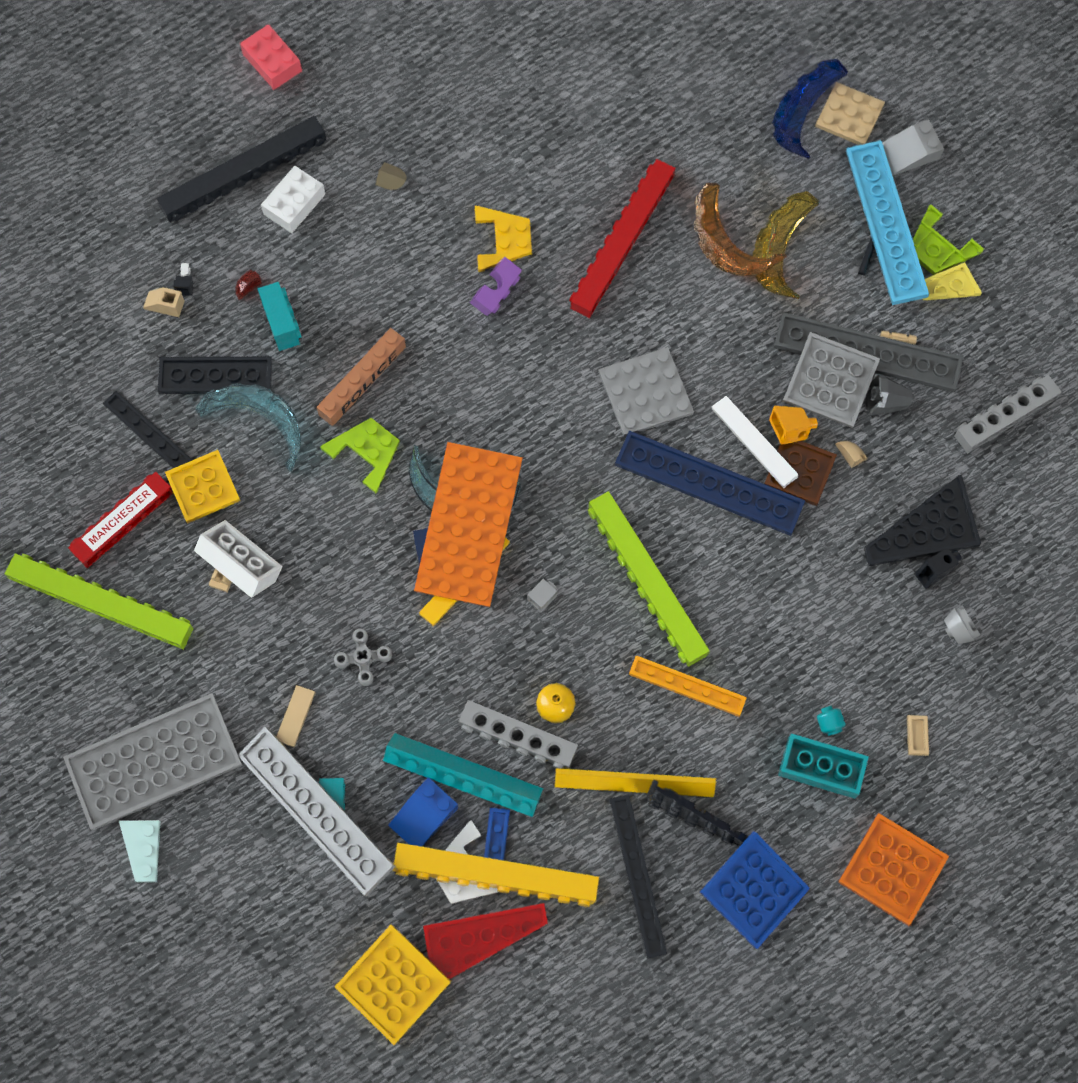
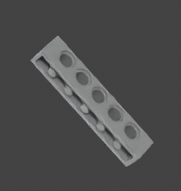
(1043, 386)
(475, 711)

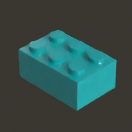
(280, 316)

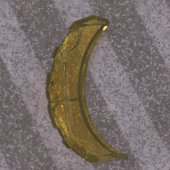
(775, 238)

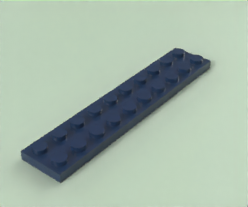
(710, 483)

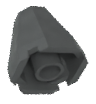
(887, 396)

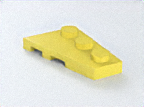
(952, 283)

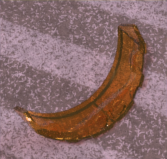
(717, 244)

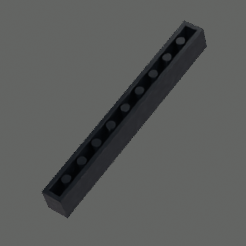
(241, 169)

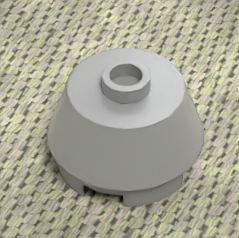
(961, 626)

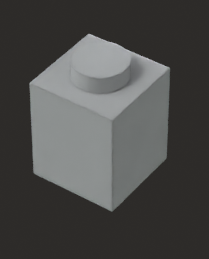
(542, 594)

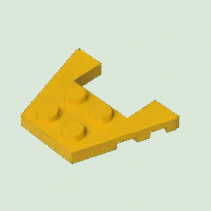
(511, 236)

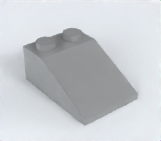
(913, 147)

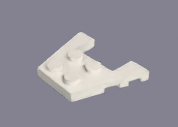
(457, 893)

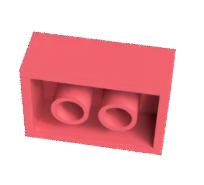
(271, 57)

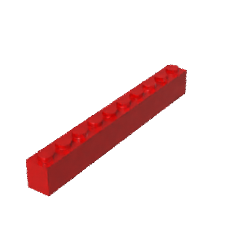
(622, 238)

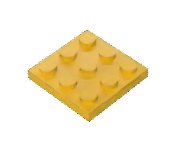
(202, 486)

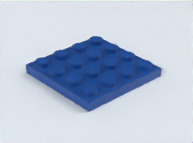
(755, 890)

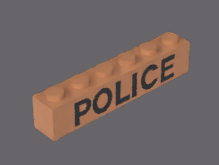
(361, 377)

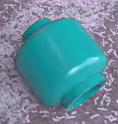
(831, 720)

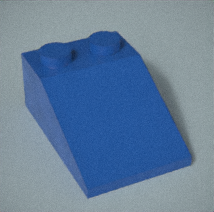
(423, 814)

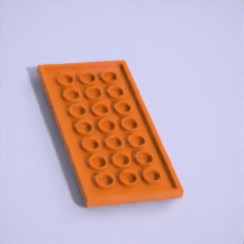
(468, 524)

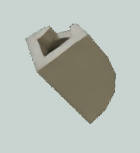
(390, 177)

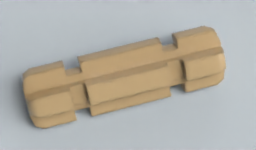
(900, 337)

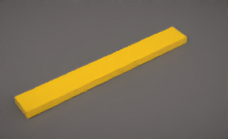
(633, 782)

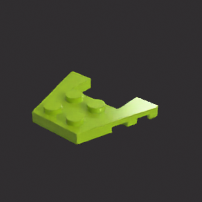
(935, 251)
(372, 444)

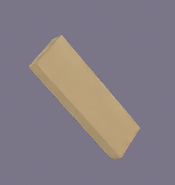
(295, 716)

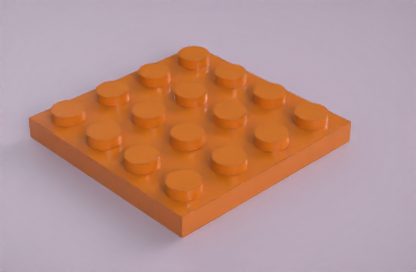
(893, 869)

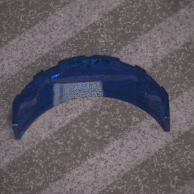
(798, 101)

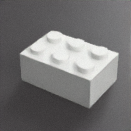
(293, 199)

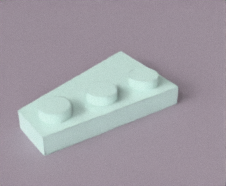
(142, 848)

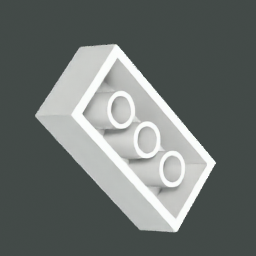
(238, 558)

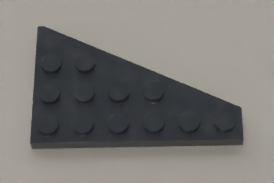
(935, 525)
(681, 807)

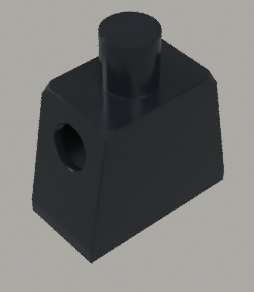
(937, 567)

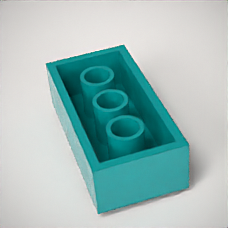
(823, 766)

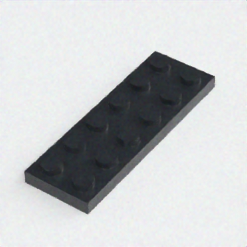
(204, 374)

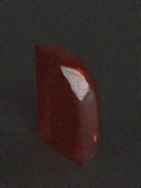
(247, 283)

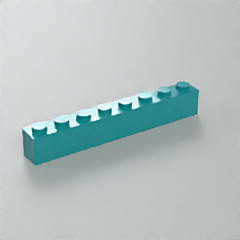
(463, 774)

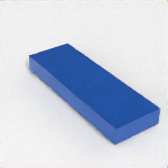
(497, 833)

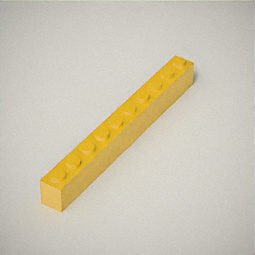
(495, 873)

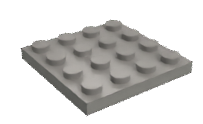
(831, 380)
(646, 391)

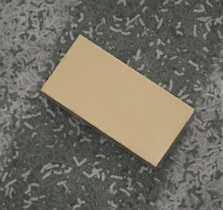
(917, 735)

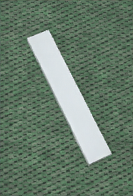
(755, 442)

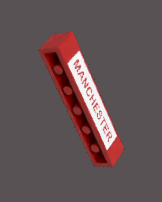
(121, 519)

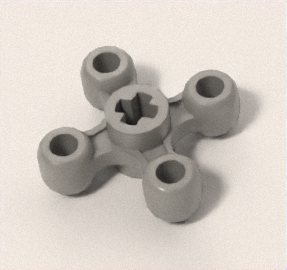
(363, 664)

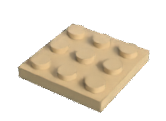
(850, 114)

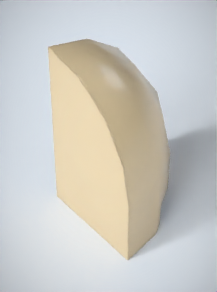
(851, 452)

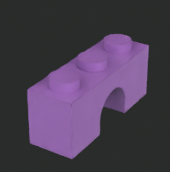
(505, 274)

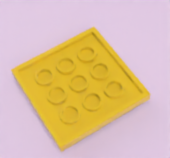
(392, 984)

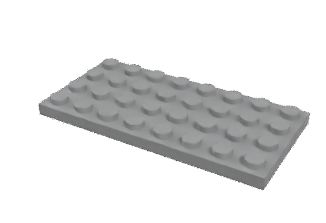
(152, 761)

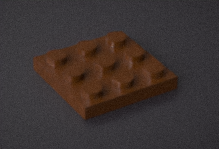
(812, 468)

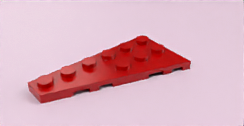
(467, 941)

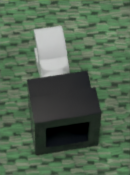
(184, 282)

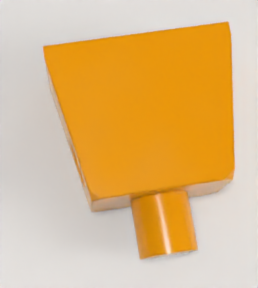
(791, 424)

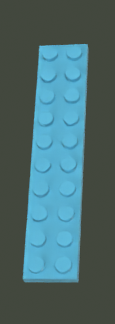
(887, 223)

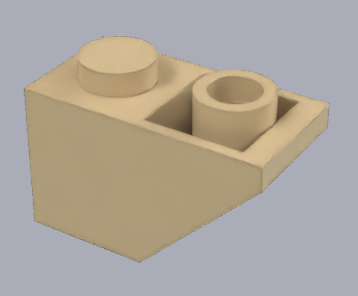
(165, 301)

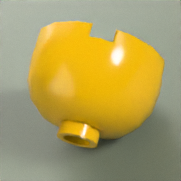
(555, 711)

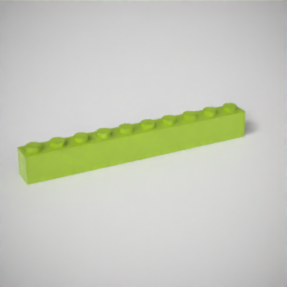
(648, 579)
(99, 601)

